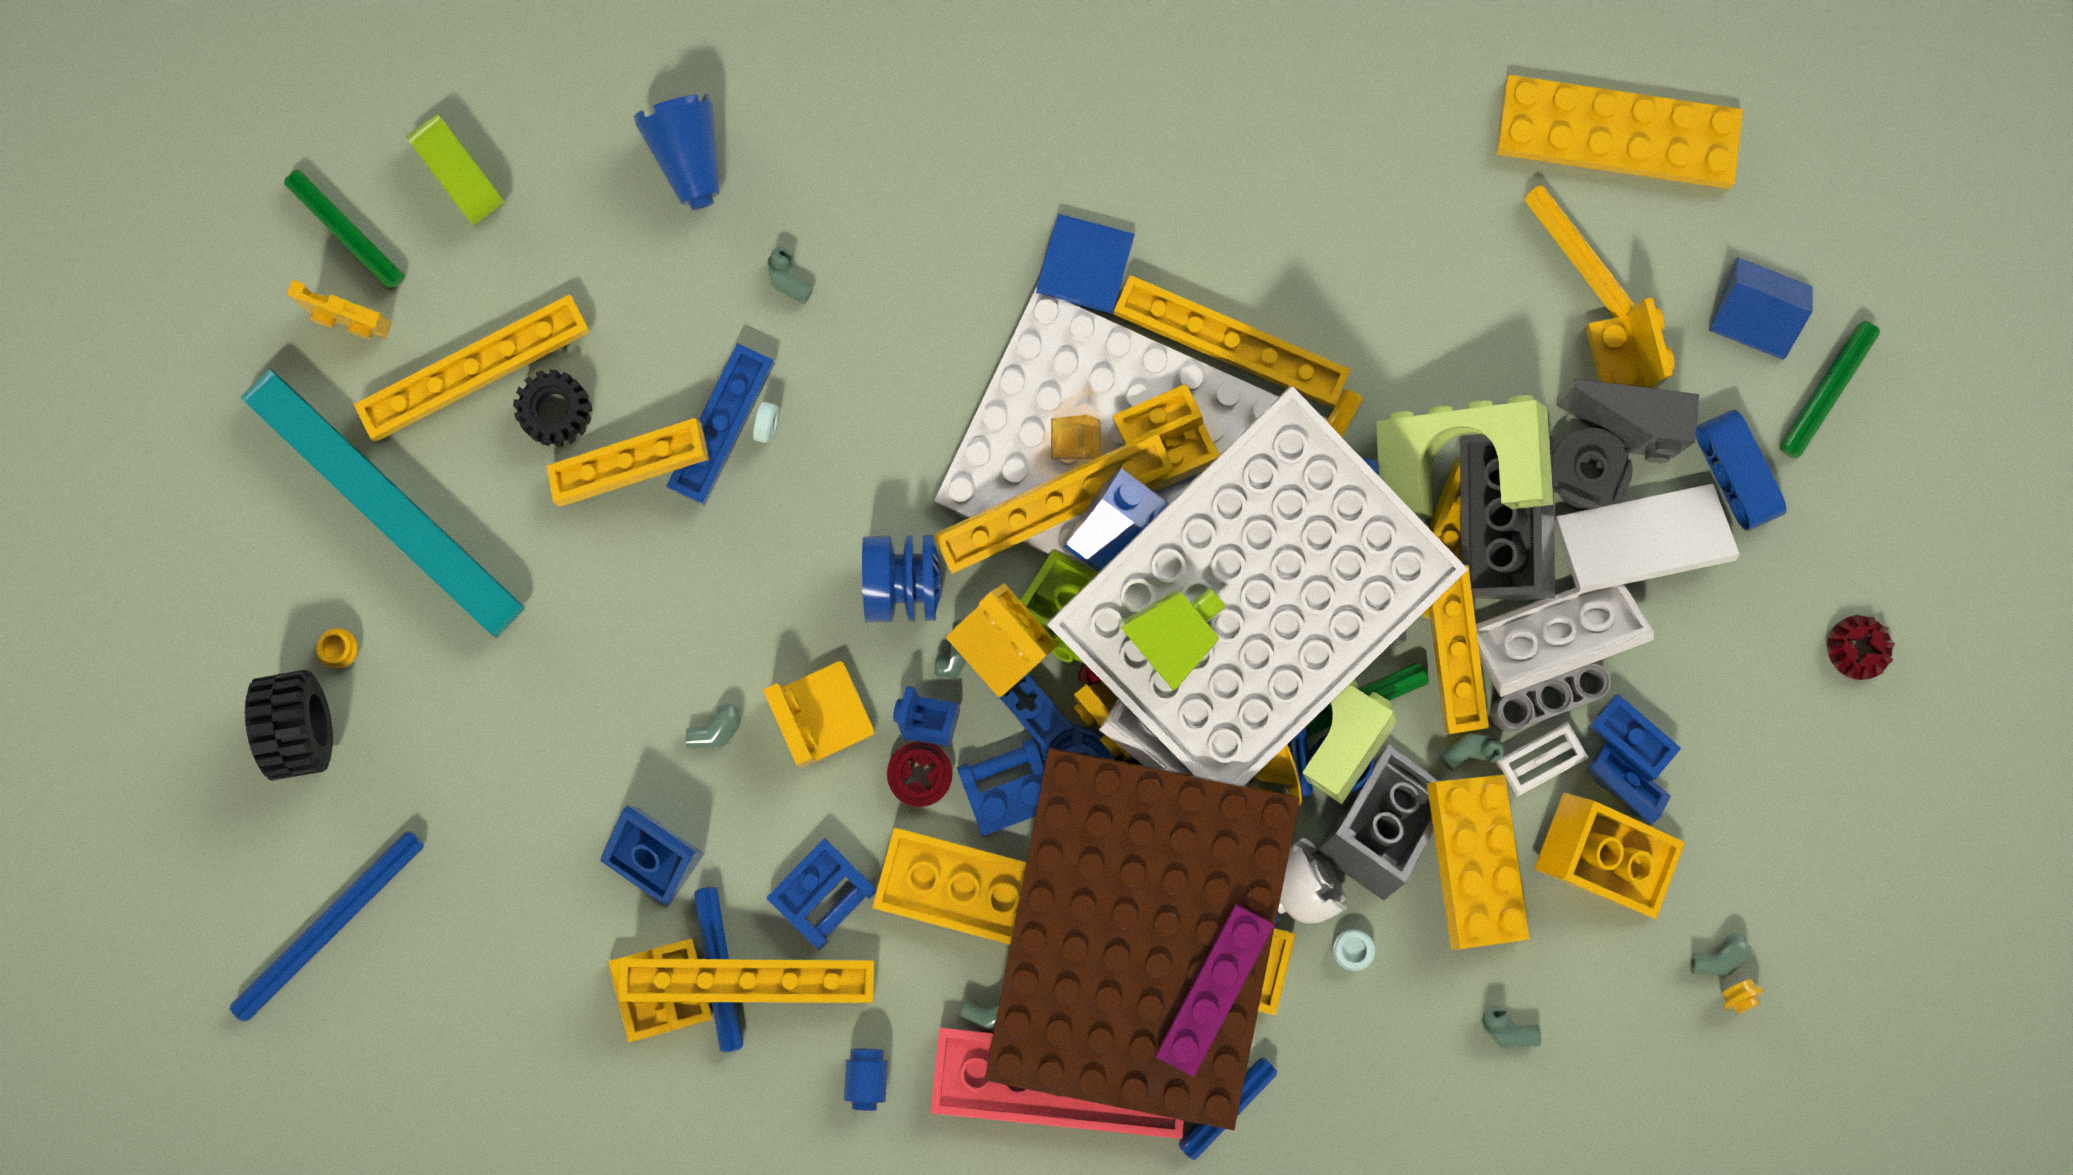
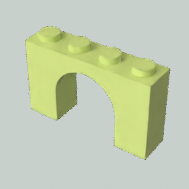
(1516, 429)
(1354, 738)

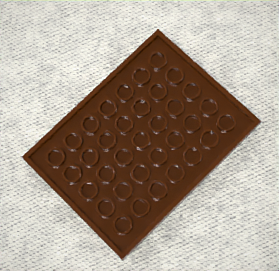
(1115, 922)

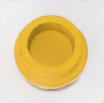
(337, 648)
(1742, 996)

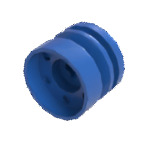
(899, 578)

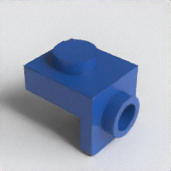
(926, 718)

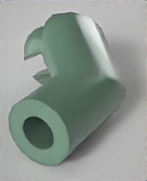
(783, 276)
(952, 665)
(719, 730)
(1473, 746)
(1726, 961)
(980, 1014)
(1506, 1032)

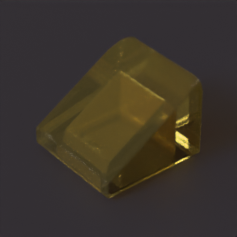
(1075, 437)

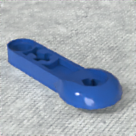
(1050, 726)

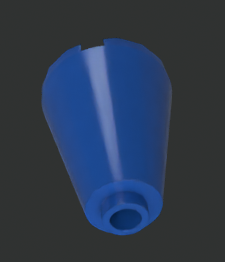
(684, 147)

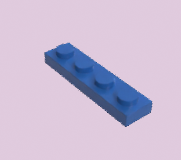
(724, 421)

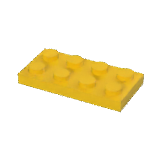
(1478, 861)

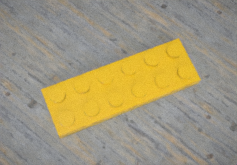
(1619, 132)

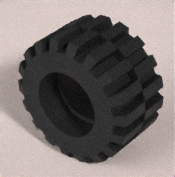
(288, 725)

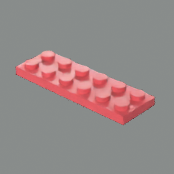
(962, 1092)

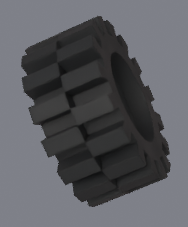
(536, 391)

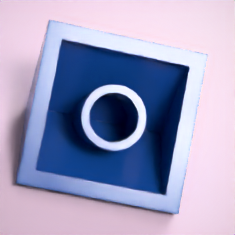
(1762, 309)
(650, 855)

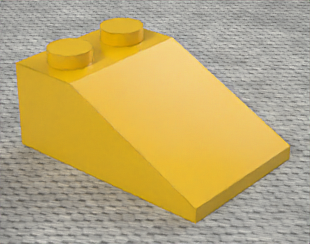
(1609, 855)

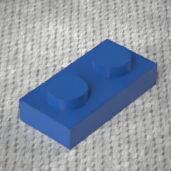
(1634, 736)
(1628, 784)

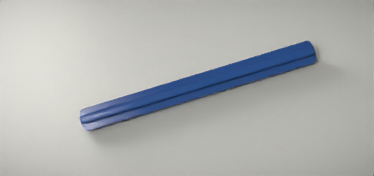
(326, 926)

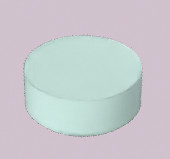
(766, 422)
(1353, 950)

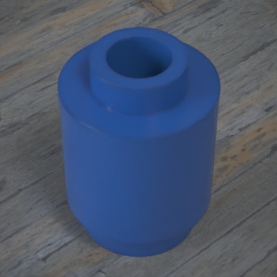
(865, 1078)

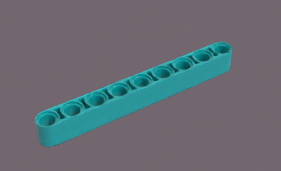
(383, 503)

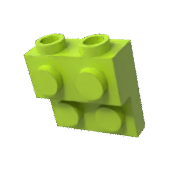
(1051, 590)

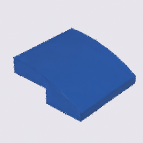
(1085, 263)

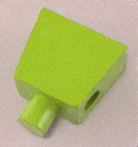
(1175, 633)

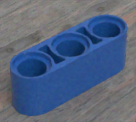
(1740, 470)

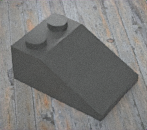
(1643, 418)
(1383, 825)

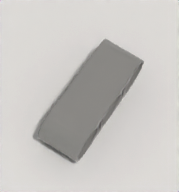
(1569, 697)

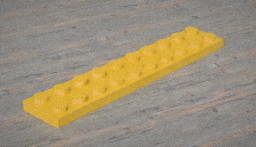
(982, 893)

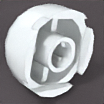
(1310, 887)

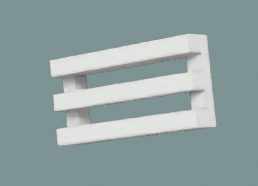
(1511, 775)

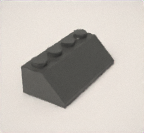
(1504, 547)

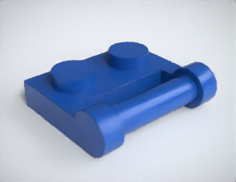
(1008, 802)
(811, 883)

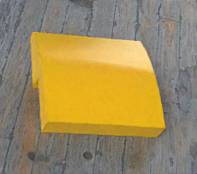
(1180, 429)
(654, 1018)

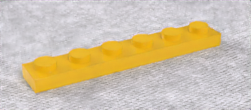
(1231, 341)
(471, 368)
(1048, 503)
(746, 980)

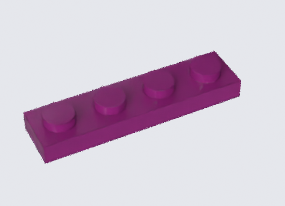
(1214, 989)

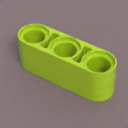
(455, 169)

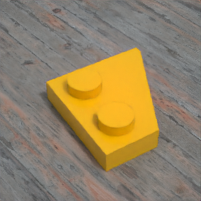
(333, 309)

